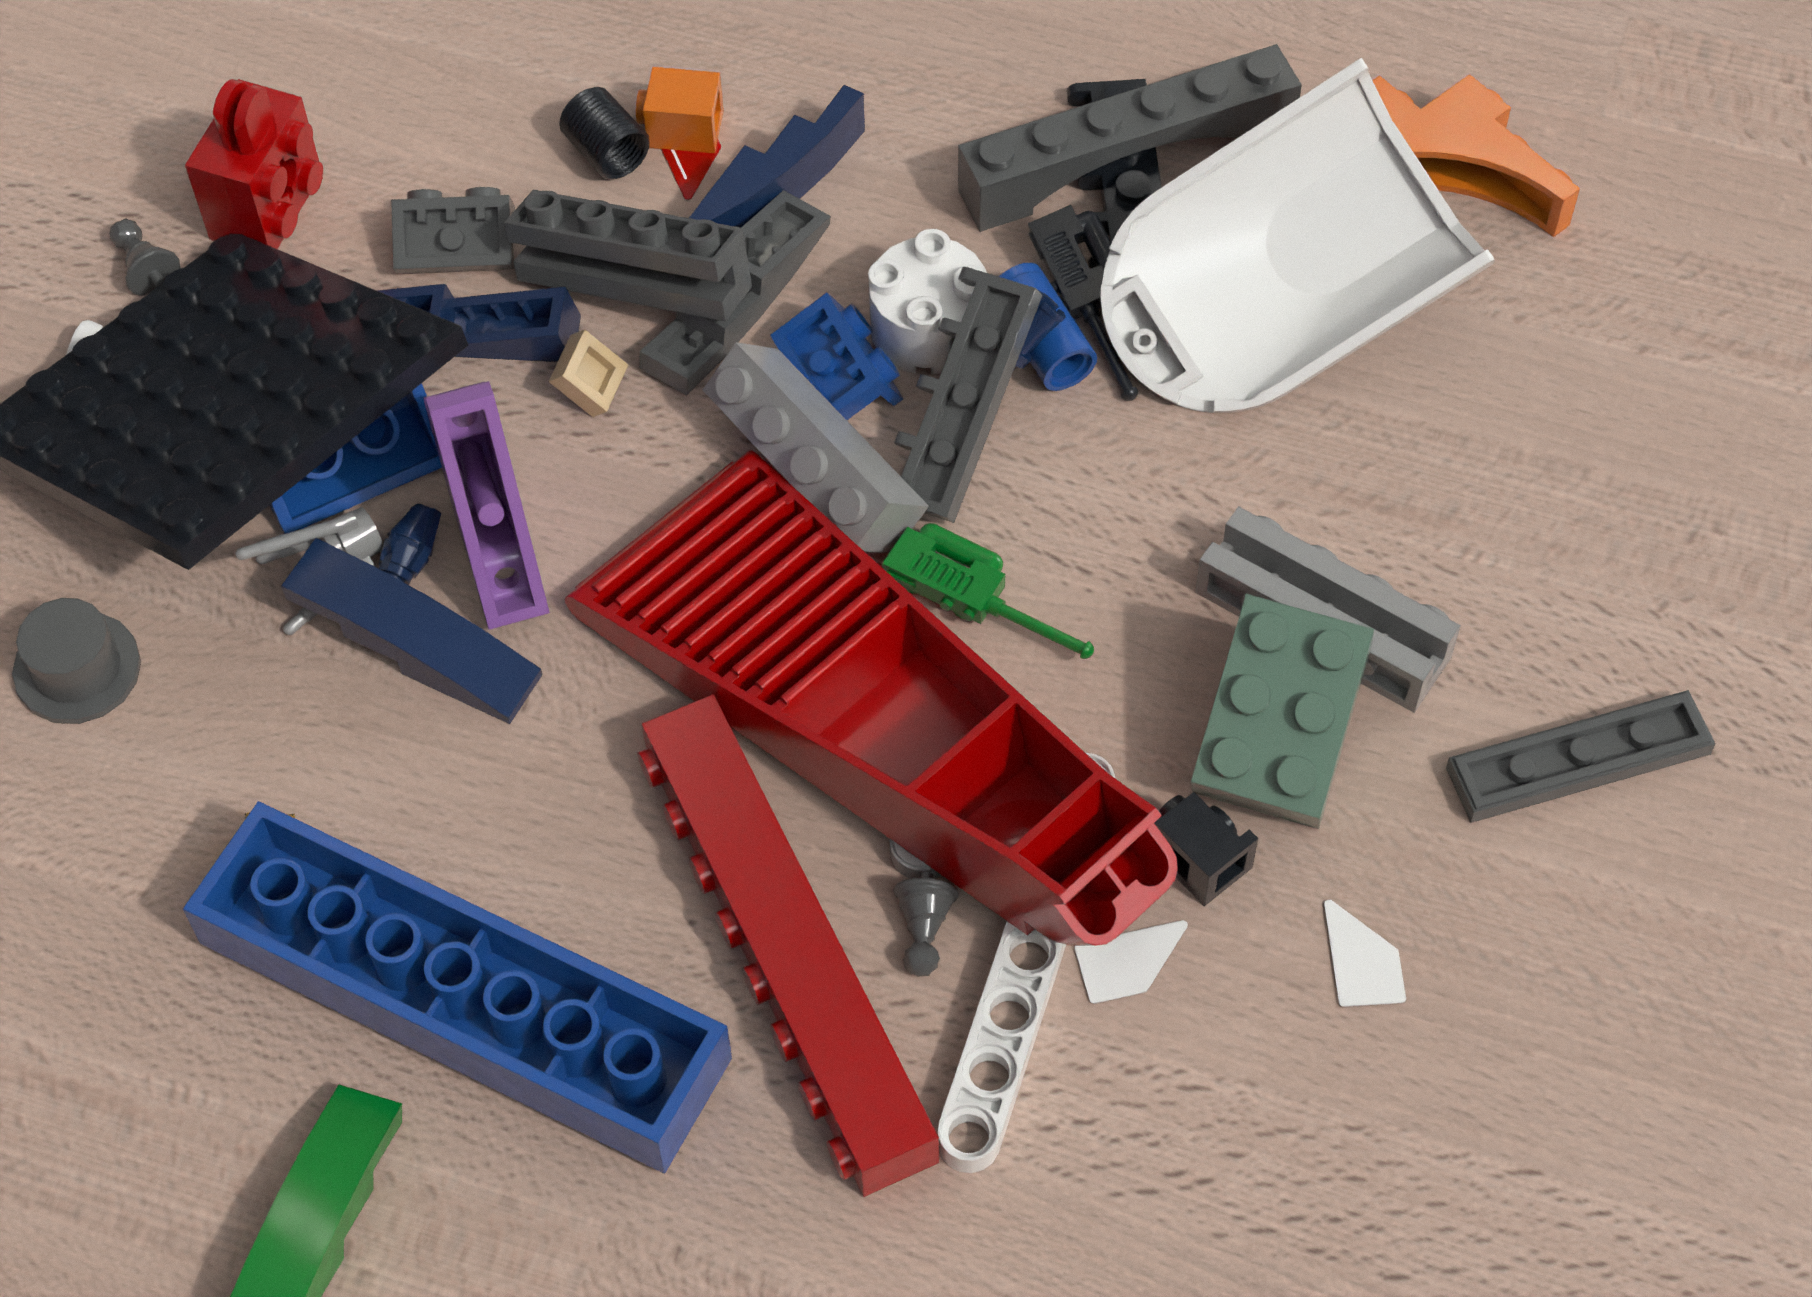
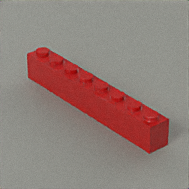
(790, 949)

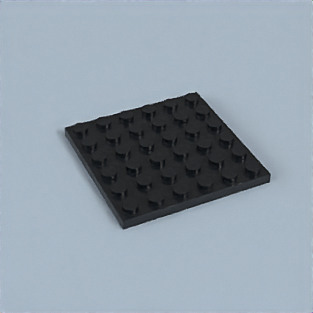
(216, 395)

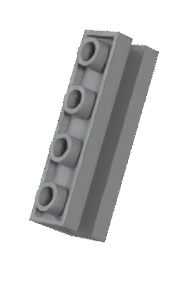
(1263, 560)

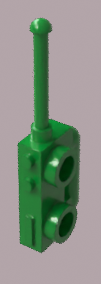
(964, 590)

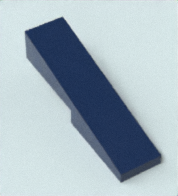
(503, 325)

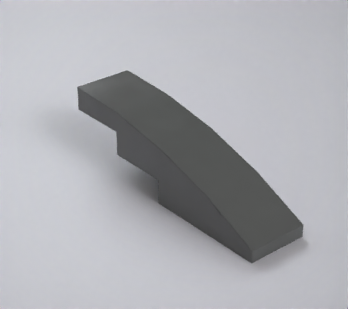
(776, 247)

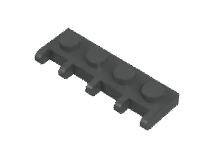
(967, 390)

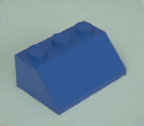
(376, 460)

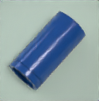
(1065, 353)

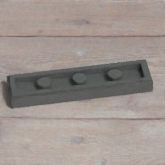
(1579, 756)

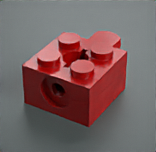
(254, 164)

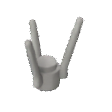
(350, 532)

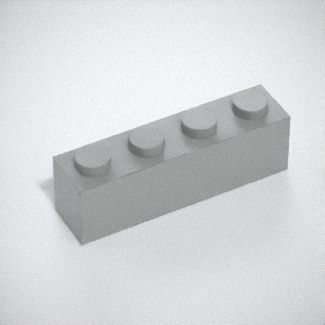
(814, 446)

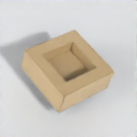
(588, 373)

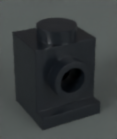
(1205, 846)

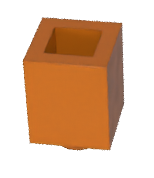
(681, 109)

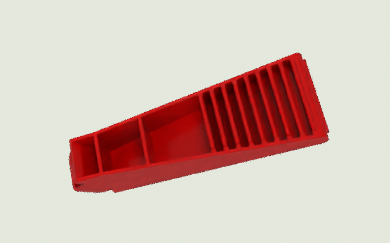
(878, 705)

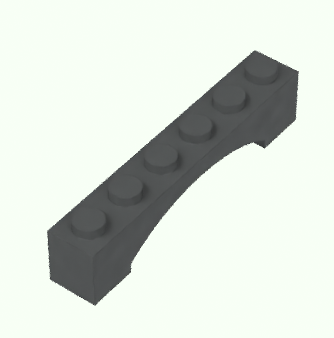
(1022, 166)

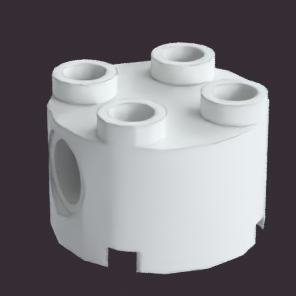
(911, 294)

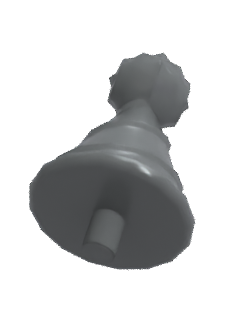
(145, 263)
(925, 907)

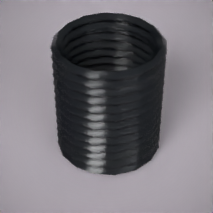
(604, 133)

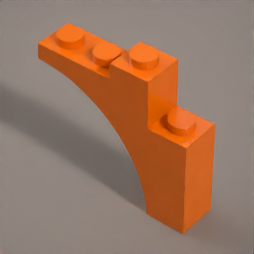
(1471, 153)

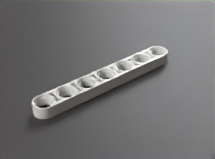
(1000, 1045)

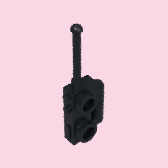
(1057, 243)

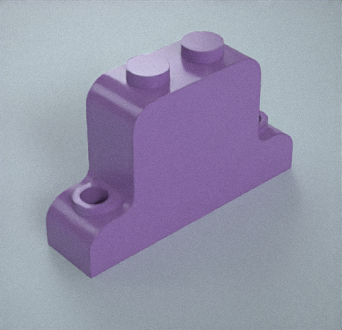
(486, 502)

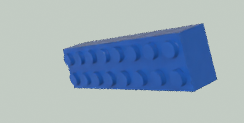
(461, 985)

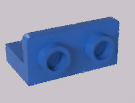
(836, 357)

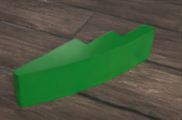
(320, 1198)

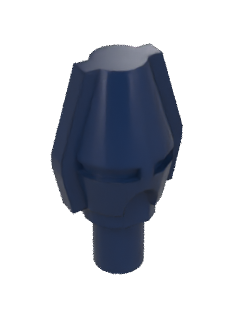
(410, 543)

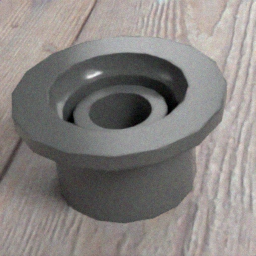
(74, 662)

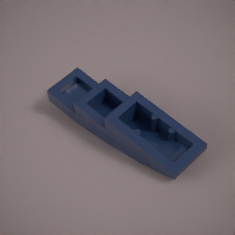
(792, 163)
(413, 629)

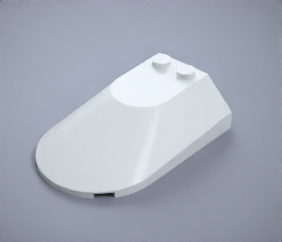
(1282, 253)

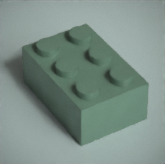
(1282, 711)

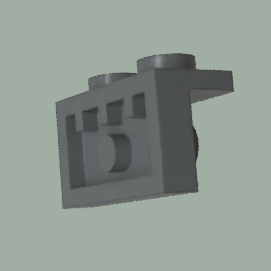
(451, 232)

